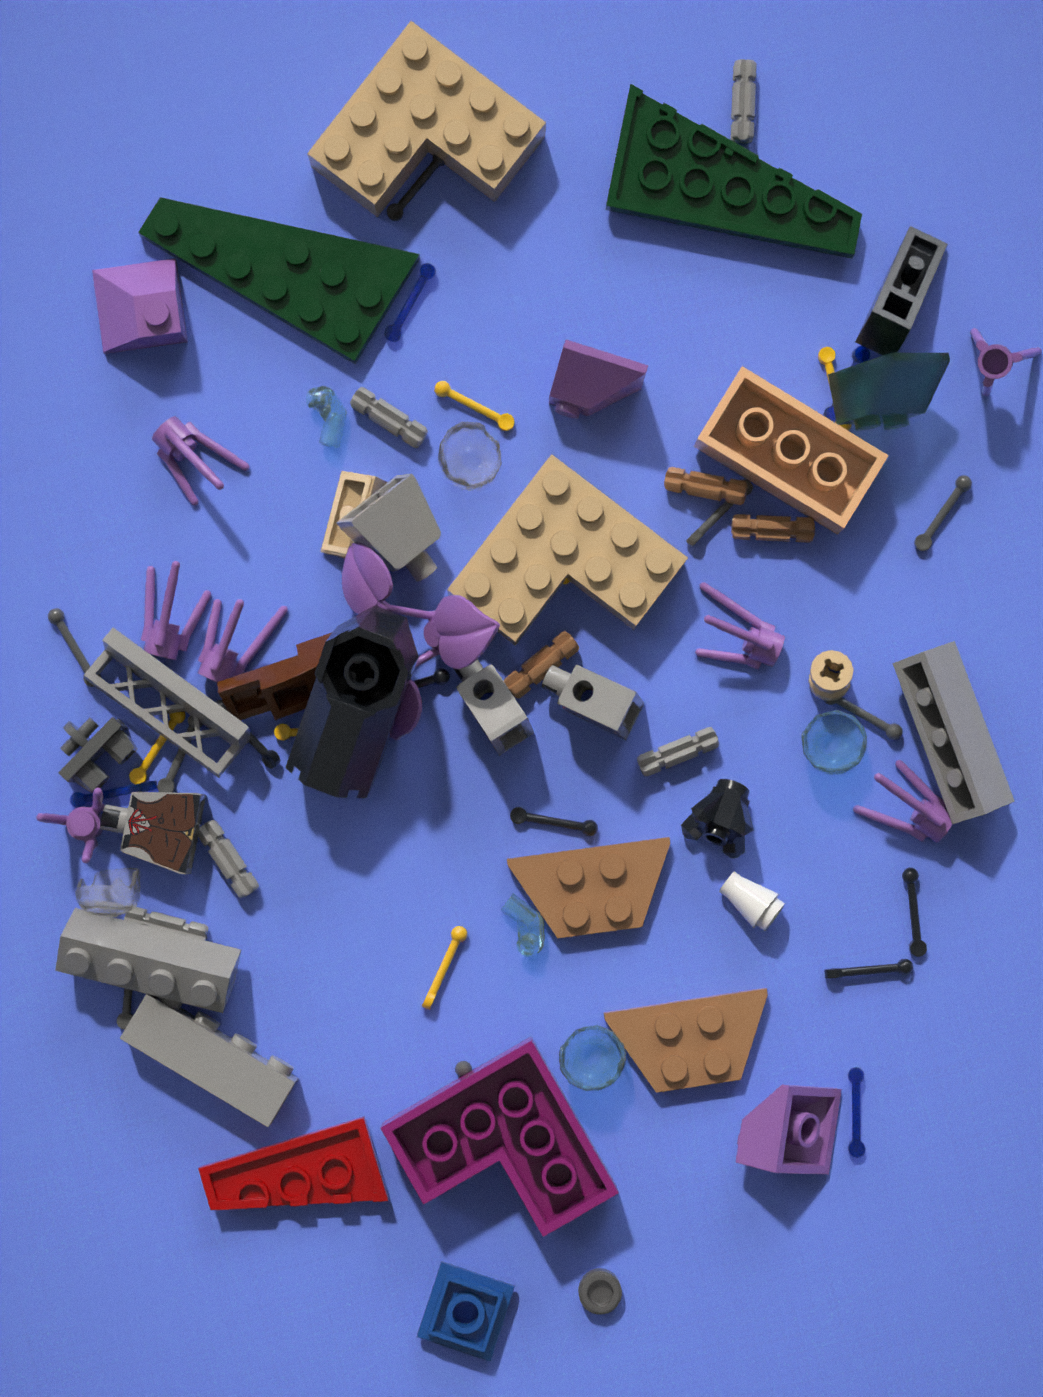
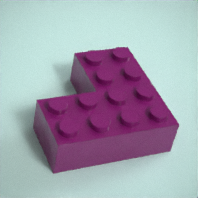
(510, 1115)

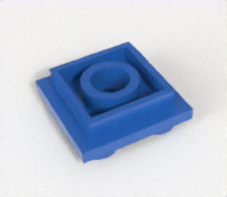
(457, 1285)

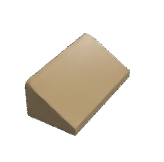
(350, 492)

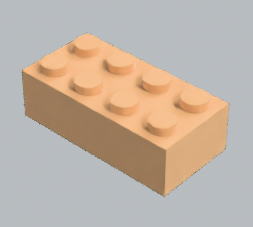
(790, 450)

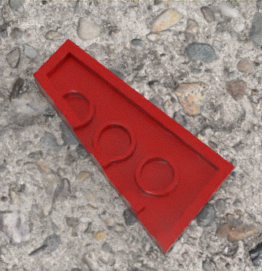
(313, 1168)

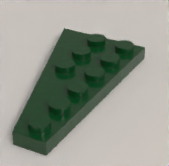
(705, 181)
(306, 278)

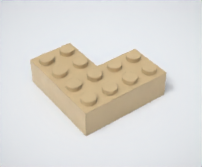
(418, 104)
(562, 532)

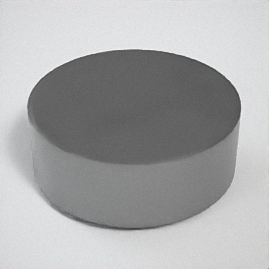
(599, 1291)

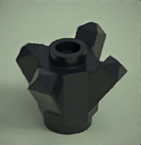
(722, 818)

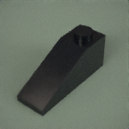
(901, 293)

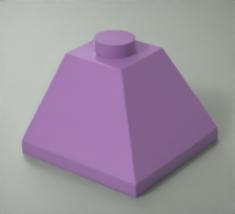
(140, 306)
(592, 380)
(791, 1131)

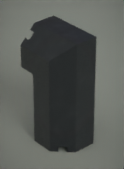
(354, 703)

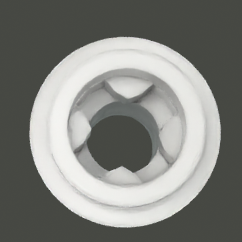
(752, 900)

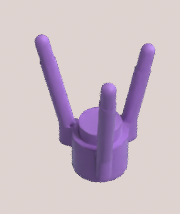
(997, 360)
(178, 442)
(161, 636)
(761, 643)
(219, 661)
(930, 816)
(81, 823)

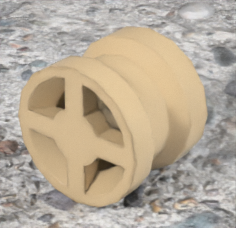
(830, 685)

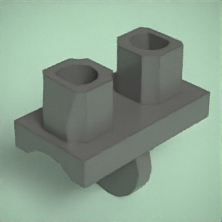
(82, 766)

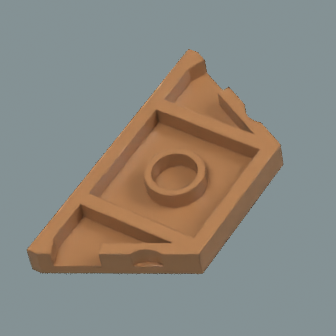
(593, 886)
(691, 1038)

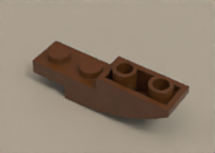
(275, 687)

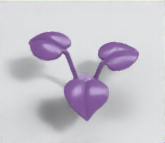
(454, 629)

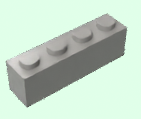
(953, 732)
(148, 960)
(211, 1058)

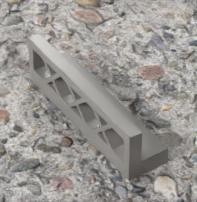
(177, 690)

